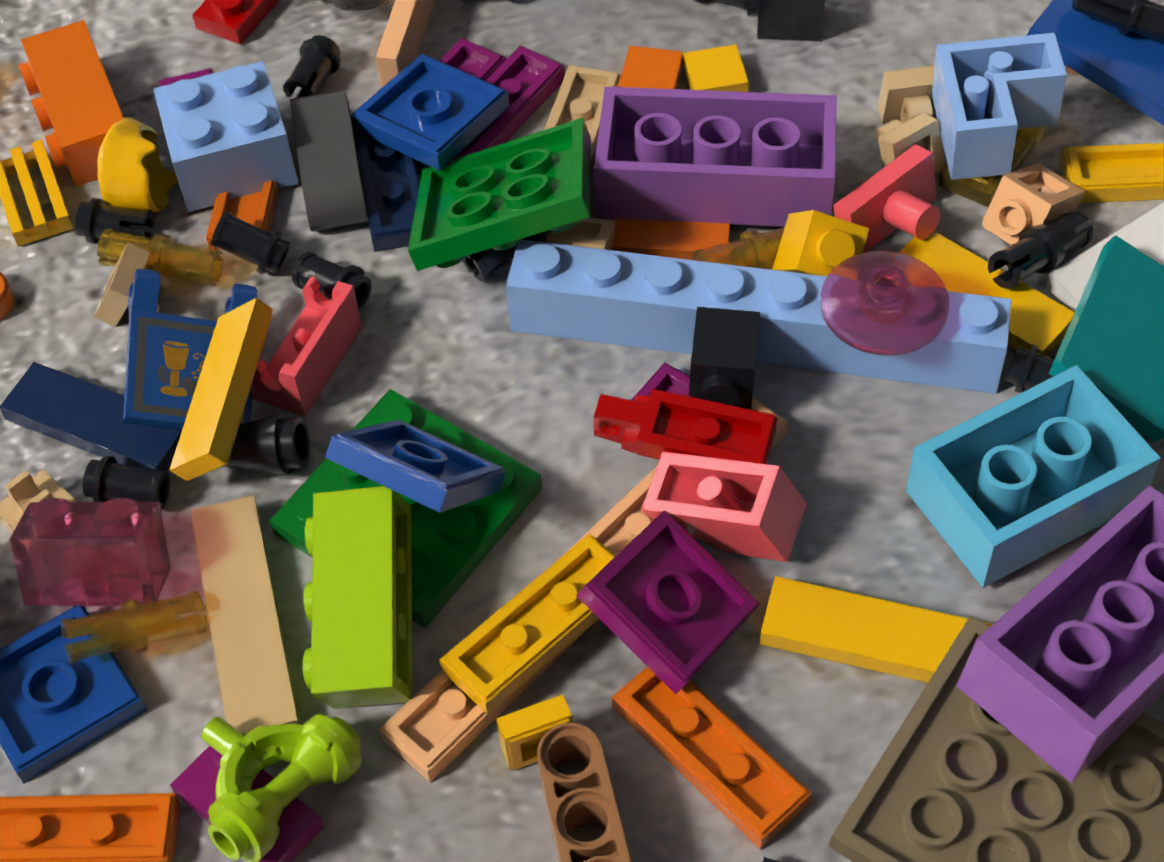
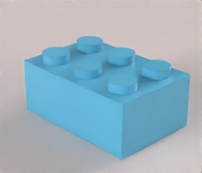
(1030, 475)

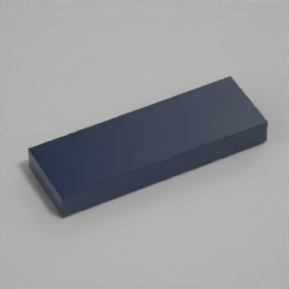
(389, 190)
(86, 419)

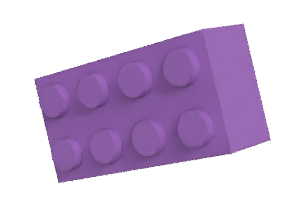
(714, 155)
(1082, 645)

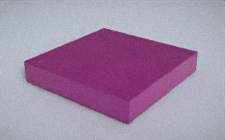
(669, 601)

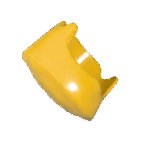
(132, 169)

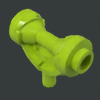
(247, 819)

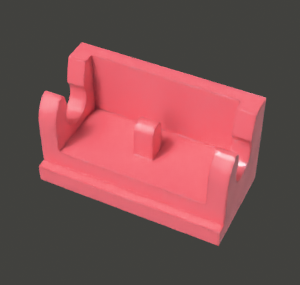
(309, 350)

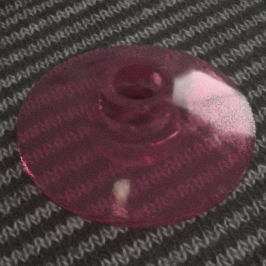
(884, 303)

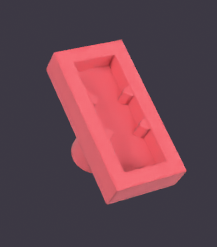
(895, 199)

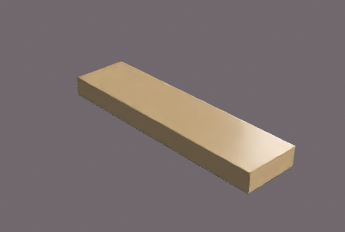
(243, 616)

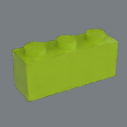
(359, 598)

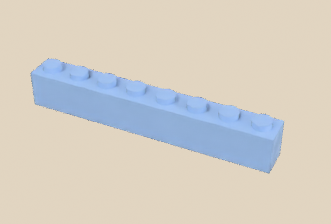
(655, 302)

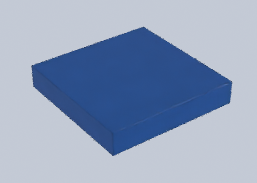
(430, 111)
(416, 464)
(58, 706)

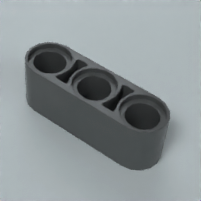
(328, 161)

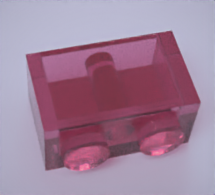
(90, 552)

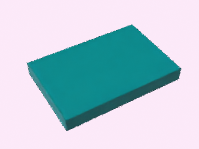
(1121, 335)

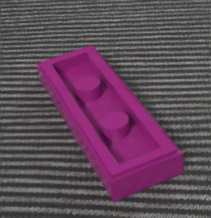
(529, 82)

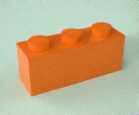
(73, 97)

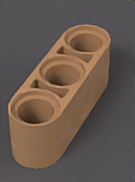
(580, 797)

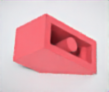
(728, 503)

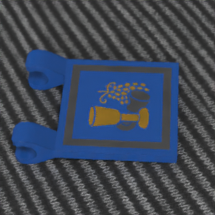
(167, 355)

